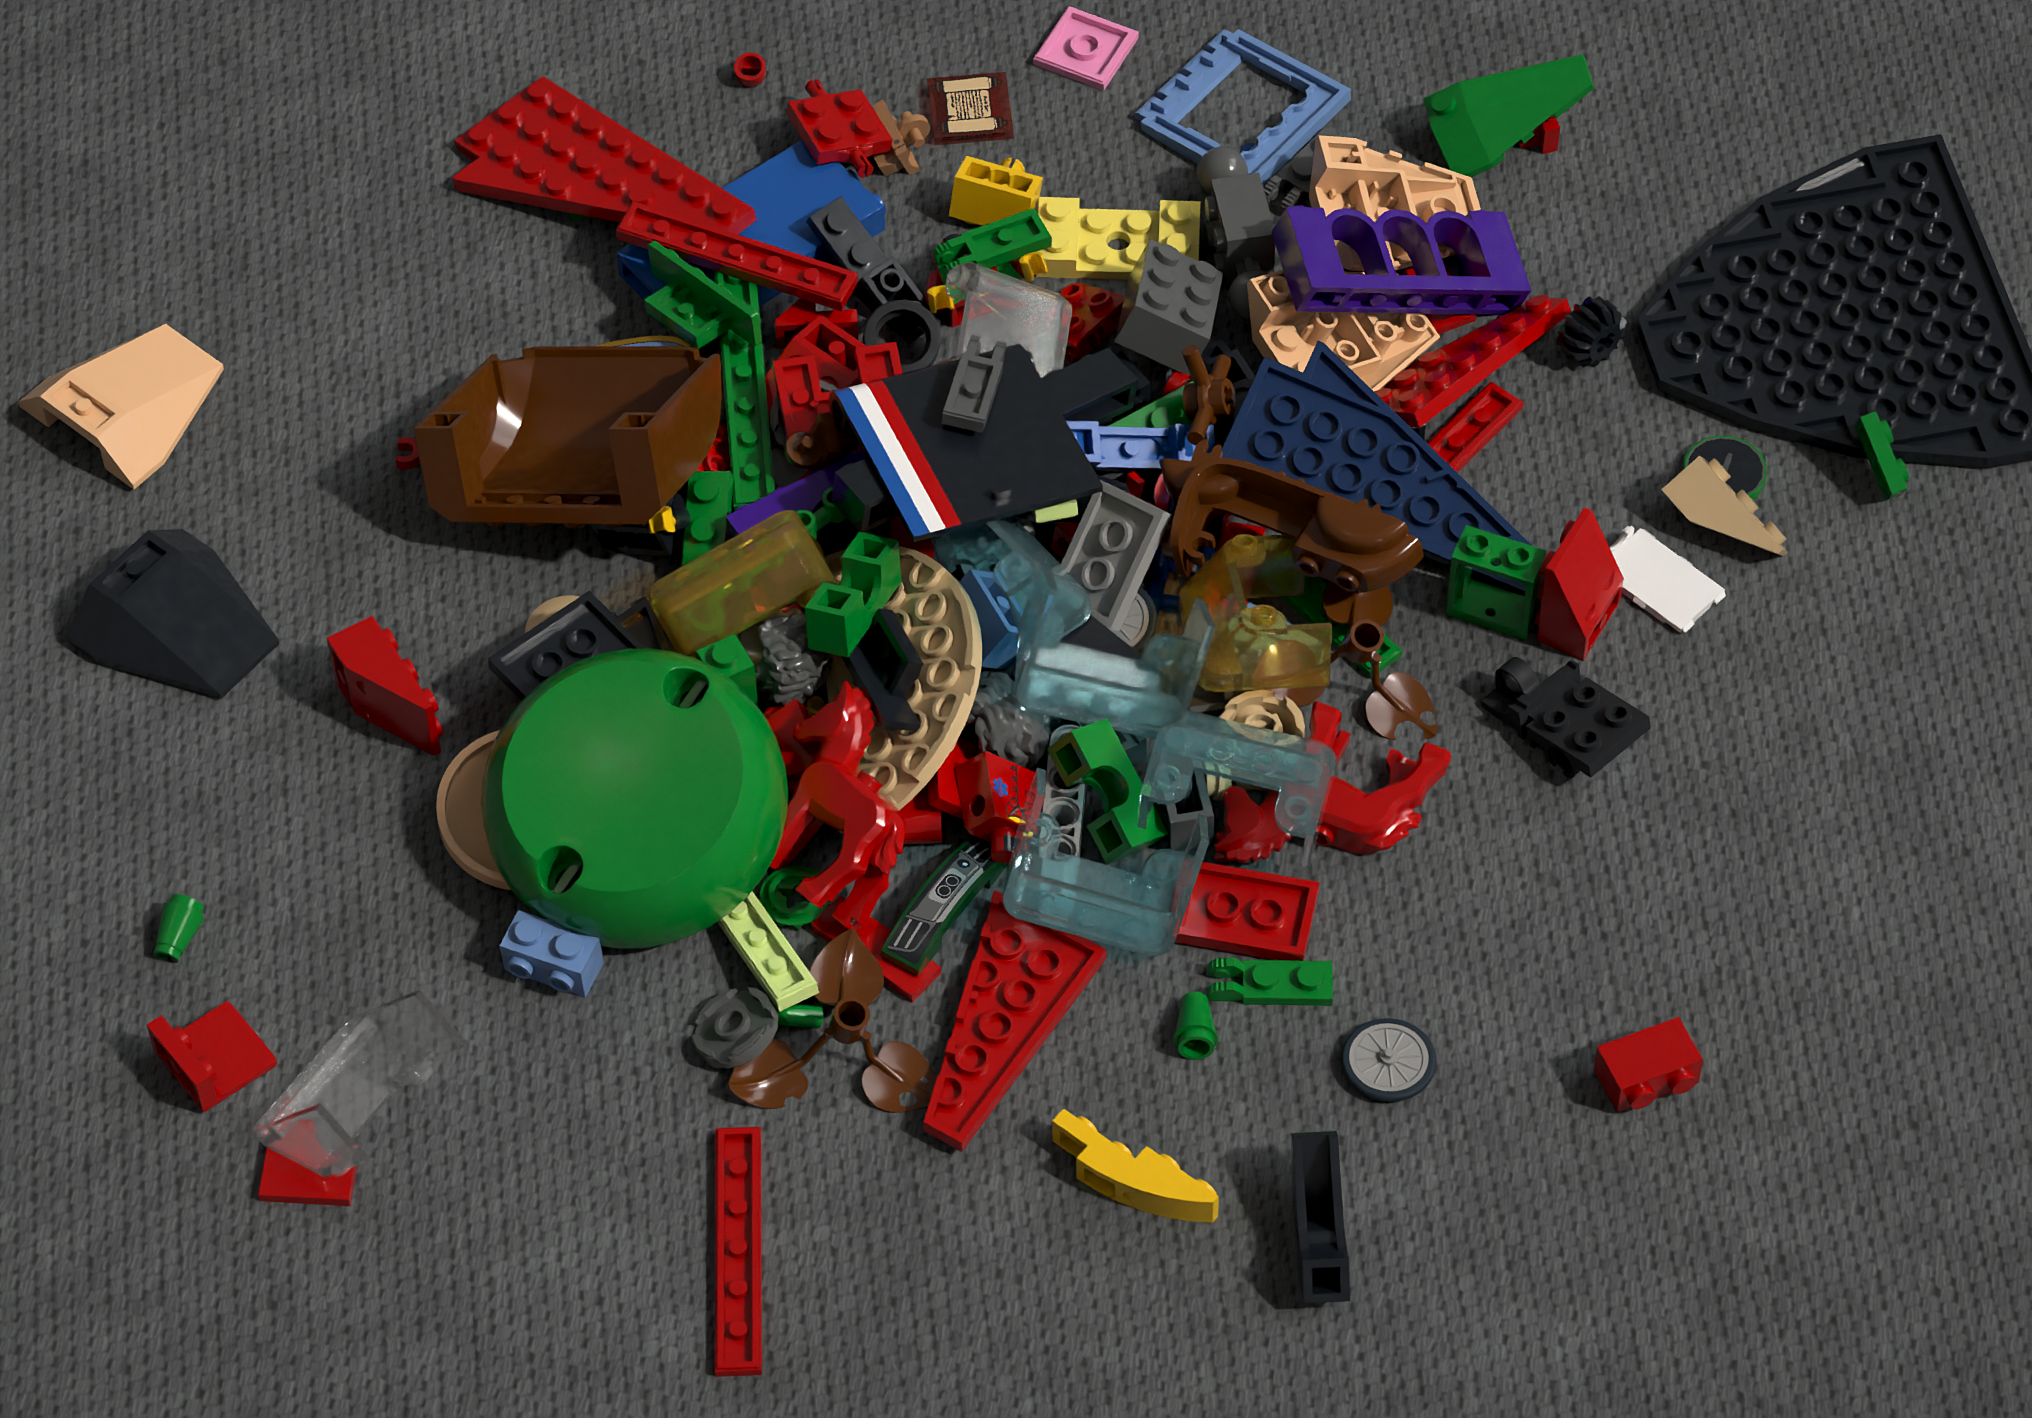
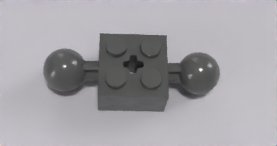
(1238, 223)

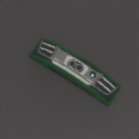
(939, 904)

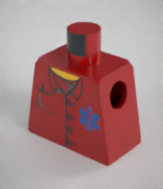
(993, 800)

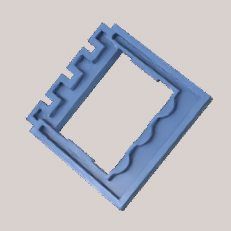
(1209, 67)

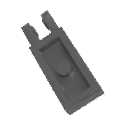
(1295, 176)
(974, 387)

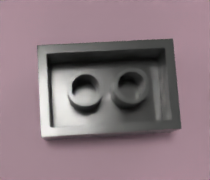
(1168, 305)

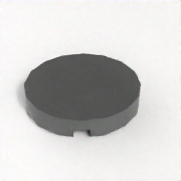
(735, 1027)

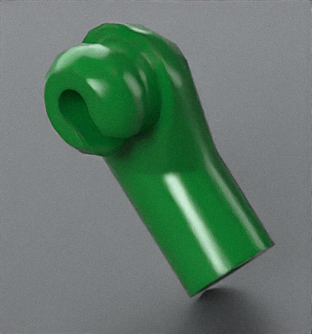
(801, 1016)

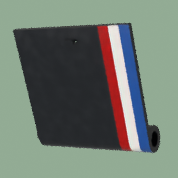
(956, 476)

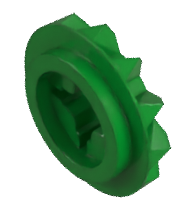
(775, 902)

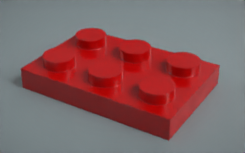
(1250, 913)

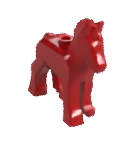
(849, 802)
(1351, 817)

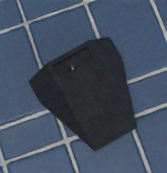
(172, 616)

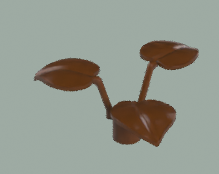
(1400, 695)
(852, 980)

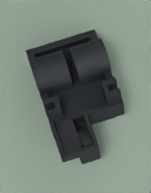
(1568, 717)

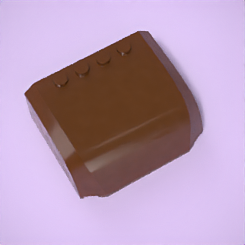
(571, 435)

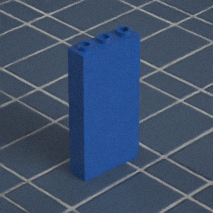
(783, 198)

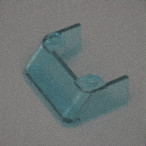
(1100, 685)
(1094, 898)

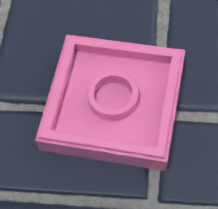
(1086, 48)

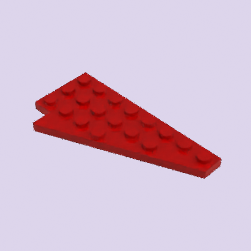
(574, 159)

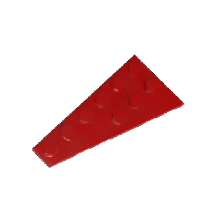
(1456, 368)
(1009, 1007)

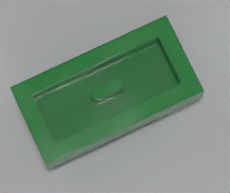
(1876, 441)

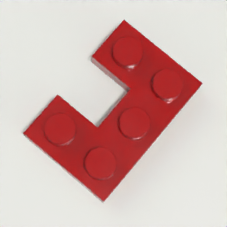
(800, 386)

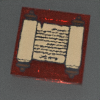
(970, 108)

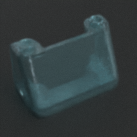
(1017, 561)

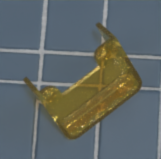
(740, 583)
(1255, 644)

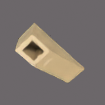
(1710, 502)

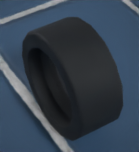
(910, 310)

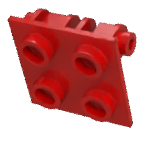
(1093, 317)

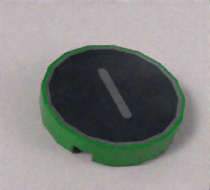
(1738, 458)

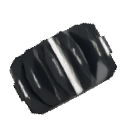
(1591, 331)

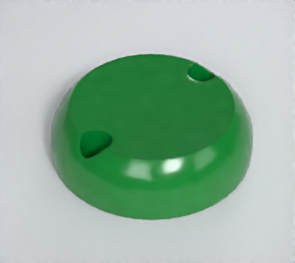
(635, 797)

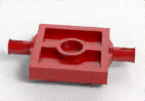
(839, 127)

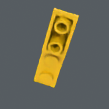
(1145, 1182)

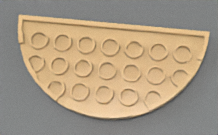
(949, 642)

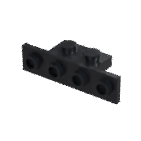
(885, 670)

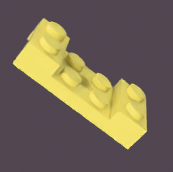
(1083, 235)

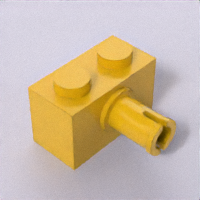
(992, 191)

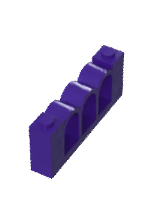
(1482, 240)

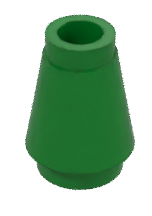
(177, 926)
(1195, 1027)

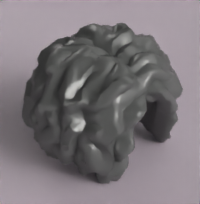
(782, 658)
(1005, 724)

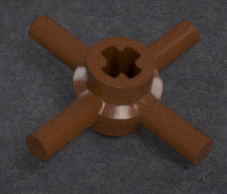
(1209, 397)

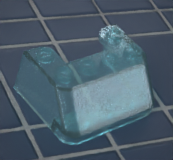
(1246, 754)

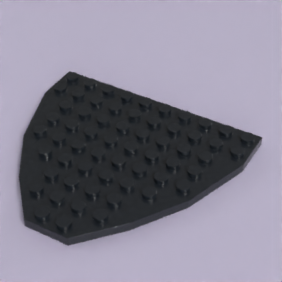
(1851, 303)

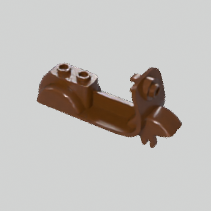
(1333, 535)

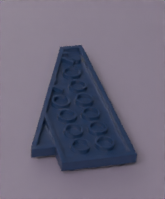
(1352, 444)

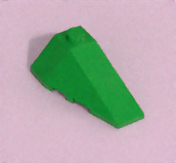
(1493, 112)

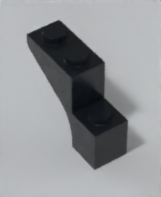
(1319, 1217)

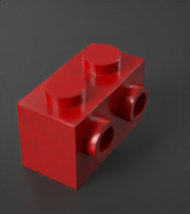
(1648, 1065)

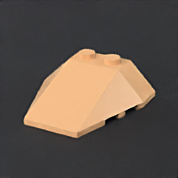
(1372, 182)

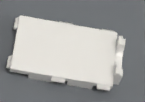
(1663, 580)

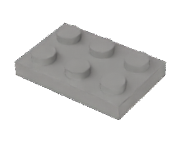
(1114, 551)

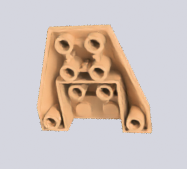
(1368, 343)
(130, 399)

